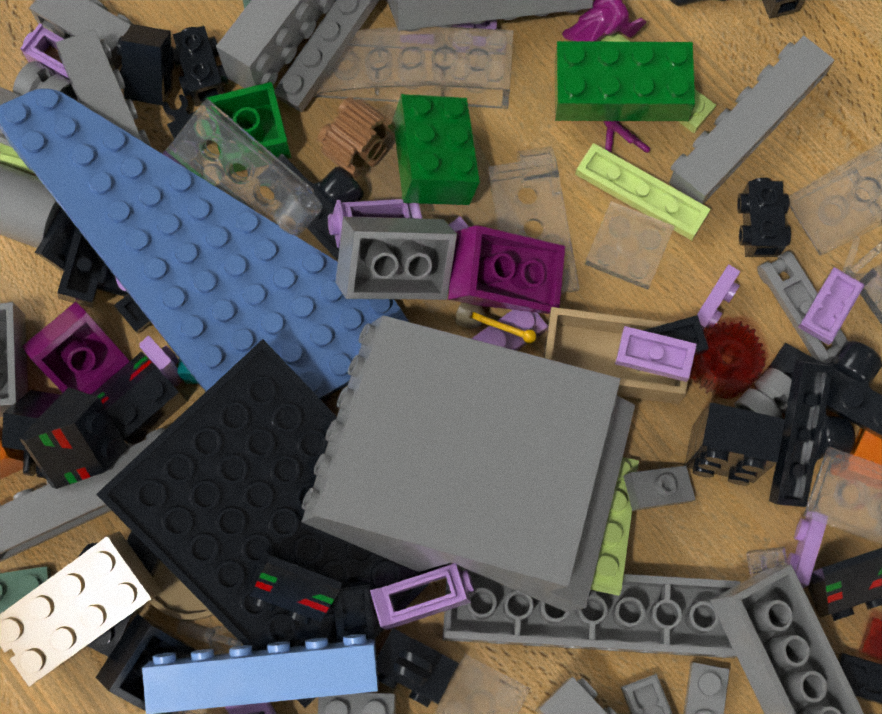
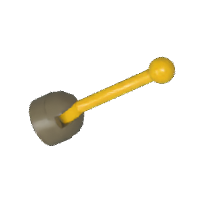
(473, 316)

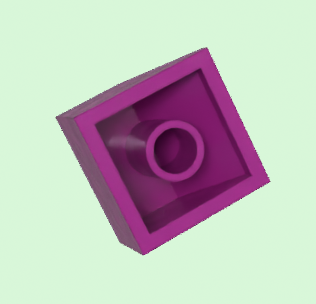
(75, 352)

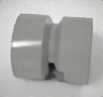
(37, 76)
(769, 395)

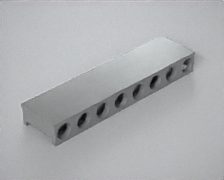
(646, 617)

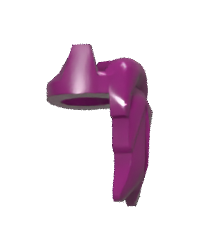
(603, 19)

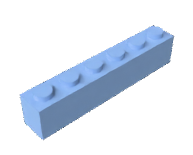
(260, 675)

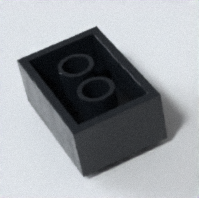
(734, 444)

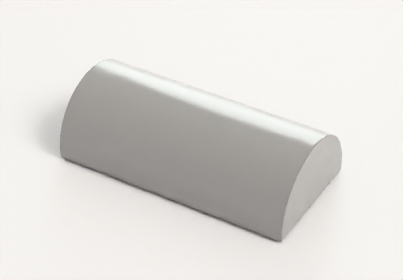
(25, 206)

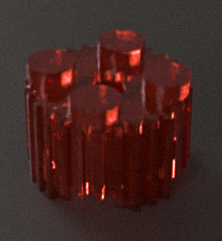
(740, 372)

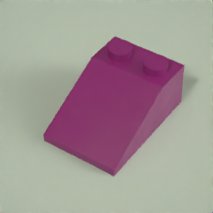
(506, 270)

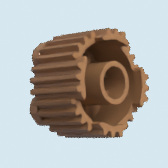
(356, 136)

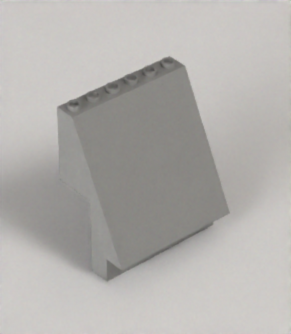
(472, 460)

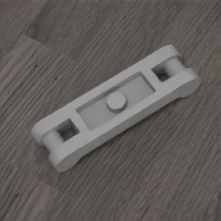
(795, 298)

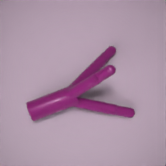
(615, 126)

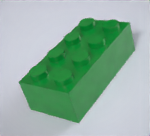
(624, 81)

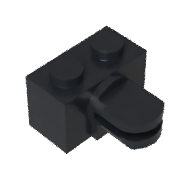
(146, 64)
(85, 274)
(20, 418)
(414, 667)

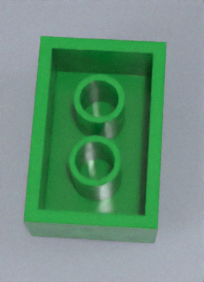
(435, 150)

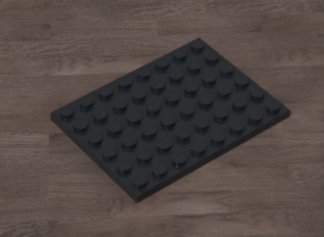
(235, 484)

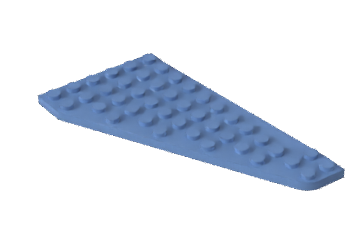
(190, 253)

